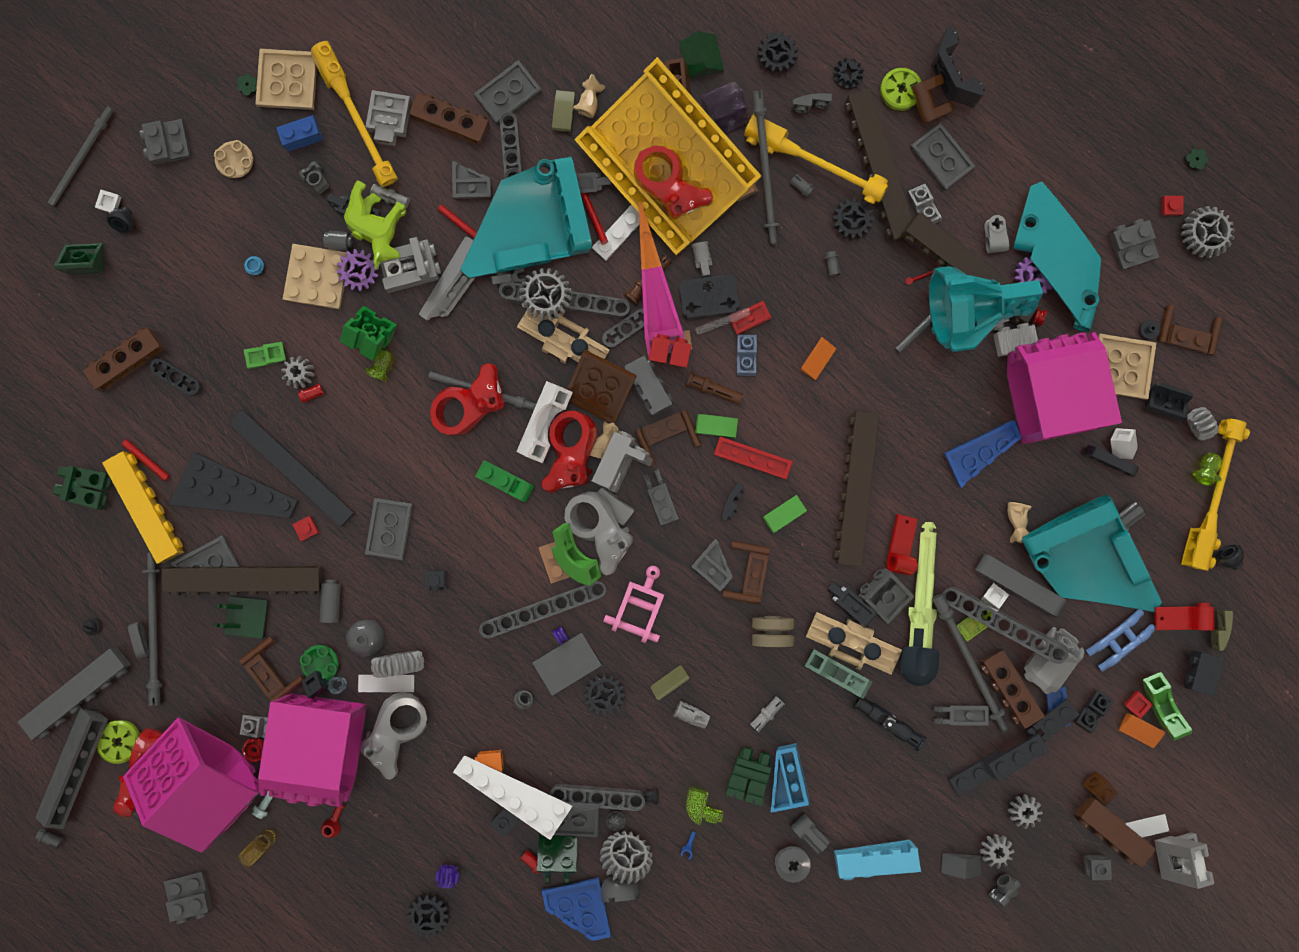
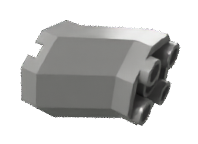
(1048, 674)

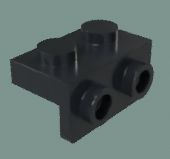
(1169, 401)

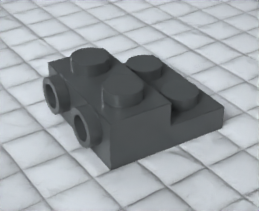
(165, 141)
(1134, 244)
(886, 595)
(187, 897)

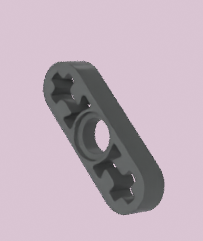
(611, 332)

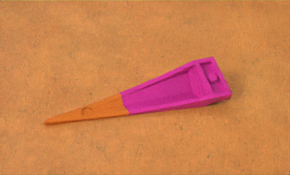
(658, 306)

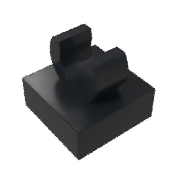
(314, 684)

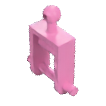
(617, 623)

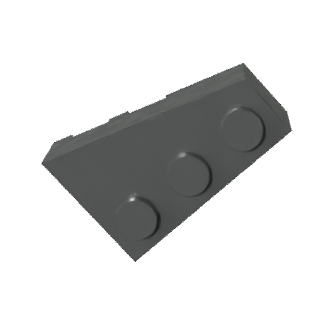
(649, 387)

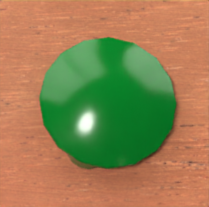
(320, 659)

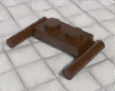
(1187, 337)
(665, 429)
(754, 573)
(264, 674)

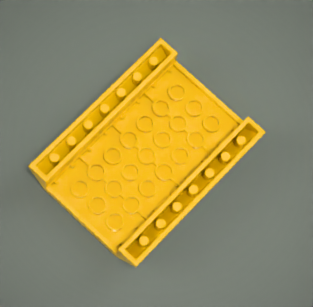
(665, 114)

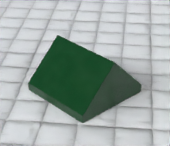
(701, 54)
(81, 259)

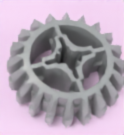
(1220, 236)
(540, 298)
(397, 664)
(621, 862)

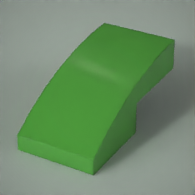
(264, 355)
(716, 425)
(784, 514)

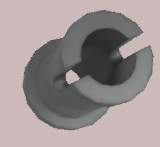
(802, 185)
(832, 262)
(48, 838)

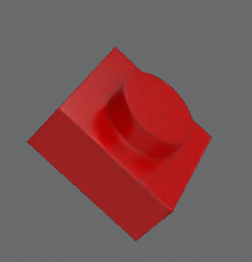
(1172, 205)
(306, 528)
(1138, 704)

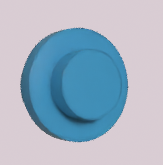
(254, 265)

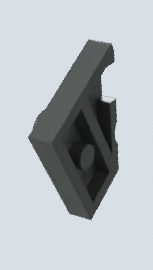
(469, 183)
(713, 566)

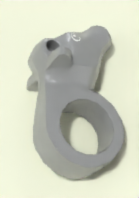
(608, 537)
(384, 741)

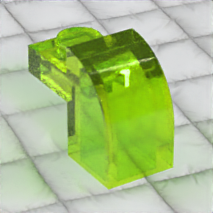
(696, 809)

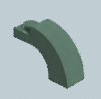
(838, 673)

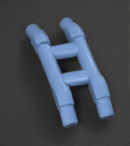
(1110, 640)

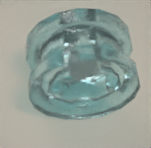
(332, 681)

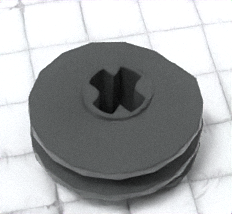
(796, 855)

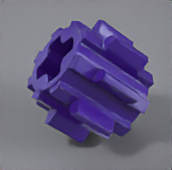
(447, 876)

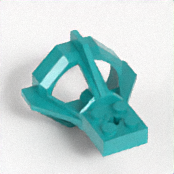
(963, 299)

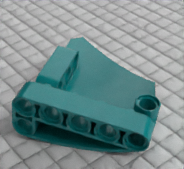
(531, 221)
(1092, 557)

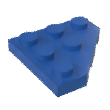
(579, 907)

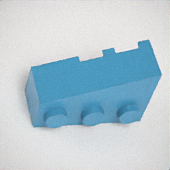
(789, 780)

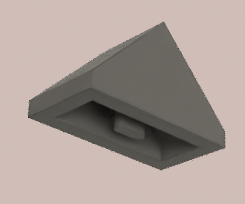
(961, 865)

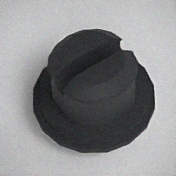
(91, 626)
(653, 796)

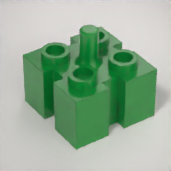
(367, 333)

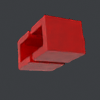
(679, 354)

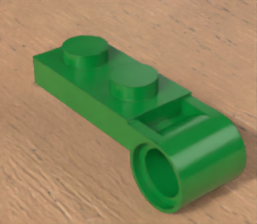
(504, 481)

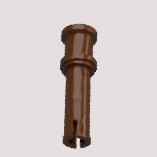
(636, 291)
(705, 385)

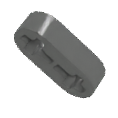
(139, 640)

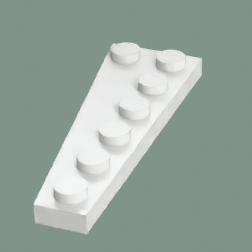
(525, 802)

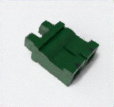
(76, 486)
(749, 771)

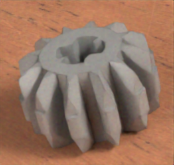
(293, 379)
(1202, 423)
(1030, 816)
(1000, 844)

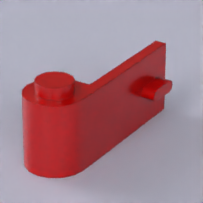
(901, 545)
(1185, 617)

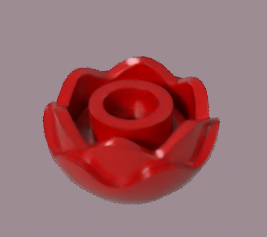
(248, 749)

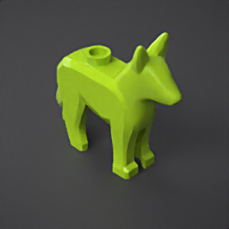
(371, 227)

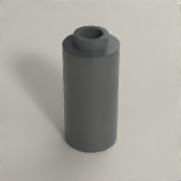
(329, 602)

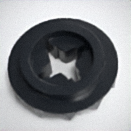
(843, 79)

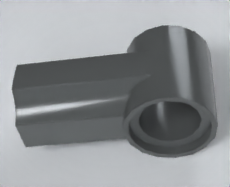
(1131, 515)
(807, 830)

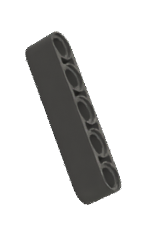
(510, 150)
(1020, 585)
(607, 794)

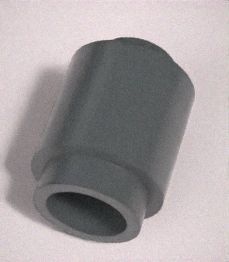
(338, 240)

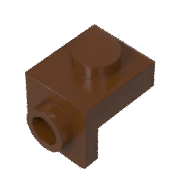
(1100, 788)

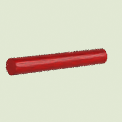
(594, 218)
(457, 221)
(145, 460)

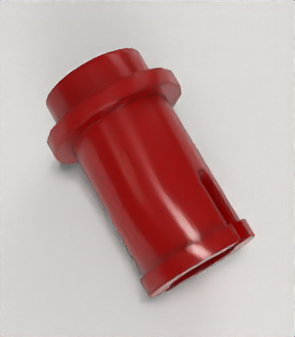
(310, 393)
(530, 860)

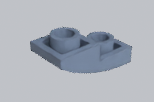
(746, 355)

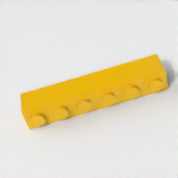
(143, 507)

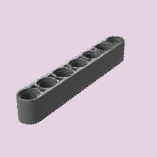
(591, 309)
(535, 615)
(1015, 625)

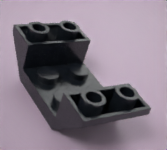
(965, 93)

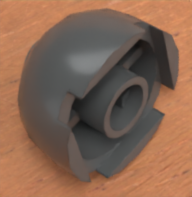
(365, 638)
(618, 892)

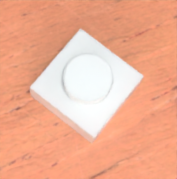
(107, 201)
(995, 596)

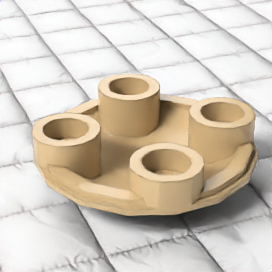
(233, 159)

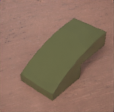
(563, 111)
(1220, 637)

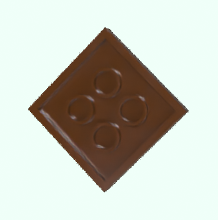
(600, 386)

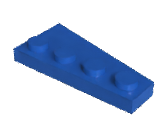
(981, 451)

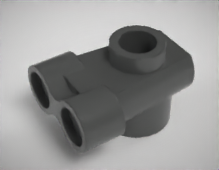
(314, 177)
(1007, 889)

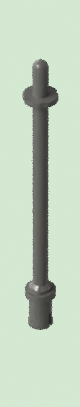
(759, 112)
(946, 614)
(153, 684)

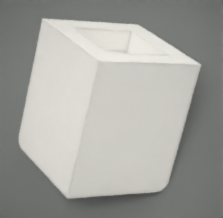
(1124, 443)

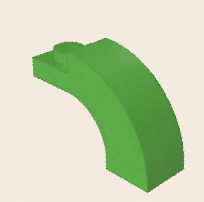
(571, 559)
(1164, 708)

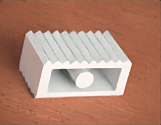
(1008, 339)

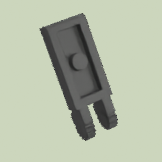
(661, 500)
(964, 715)

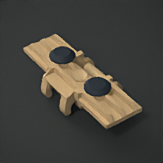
(559, 342)
(872, 650)

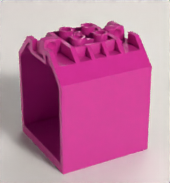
(1061, 387)
(311, 749)
(191, 786)

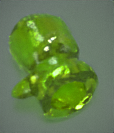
(382, 364)
(1209, 467)

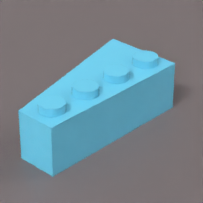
(877, 860)

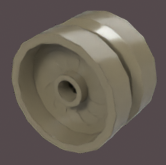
(773, 630)

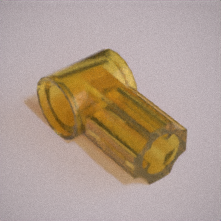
(257, 848)

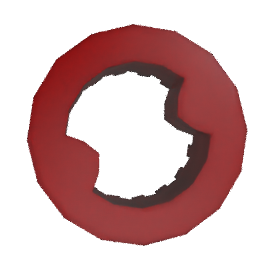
(1038, 317)

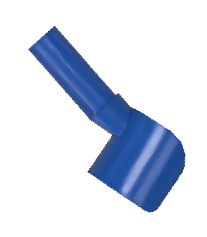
(688, 847)

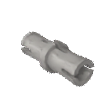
(389, 195)
(767, 714)

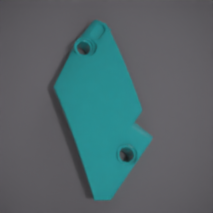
(1061, 253)

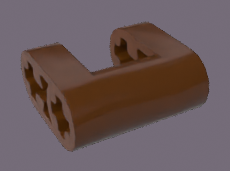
(925, 101)

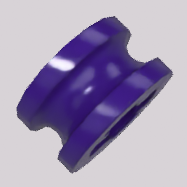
(560, 635)

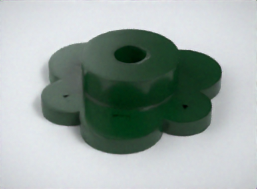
(243, 81)
(1201, 158)

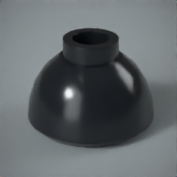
(121, 220)
(1231, 556)

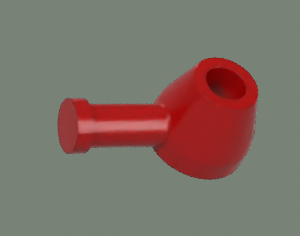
(332, 823)

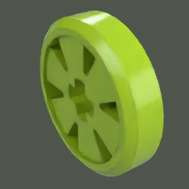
(889, 89)
(117, 729)

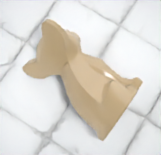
(588, 102)
(603, 441)
(1018, 517)

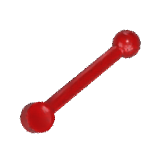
(909, 280)

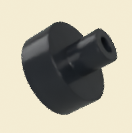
(1149, 330)

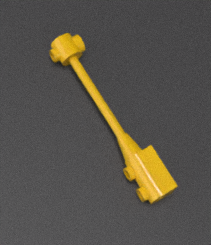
(335, 77)
(777, 141)
(1204, 540)

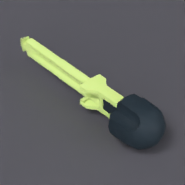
(919, 661)

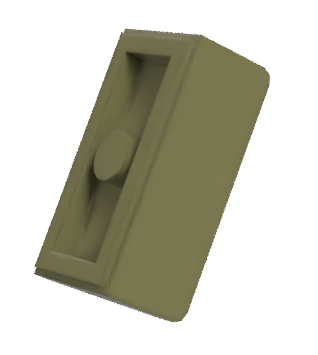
(669, 682)

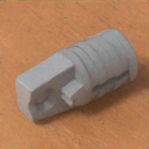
(702, 257)
(691, 715)

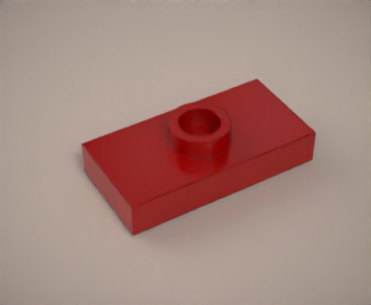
(758, 315)

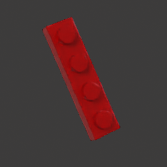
(753, 458)

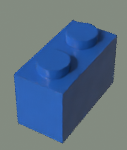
(300, 133)

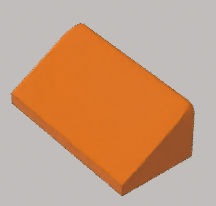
(818, 358)
(1141, 730)

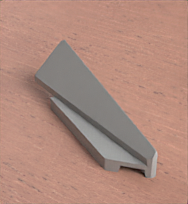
(450, 285)

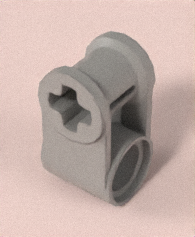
(997, 237)

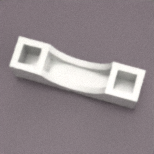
(550, 403)

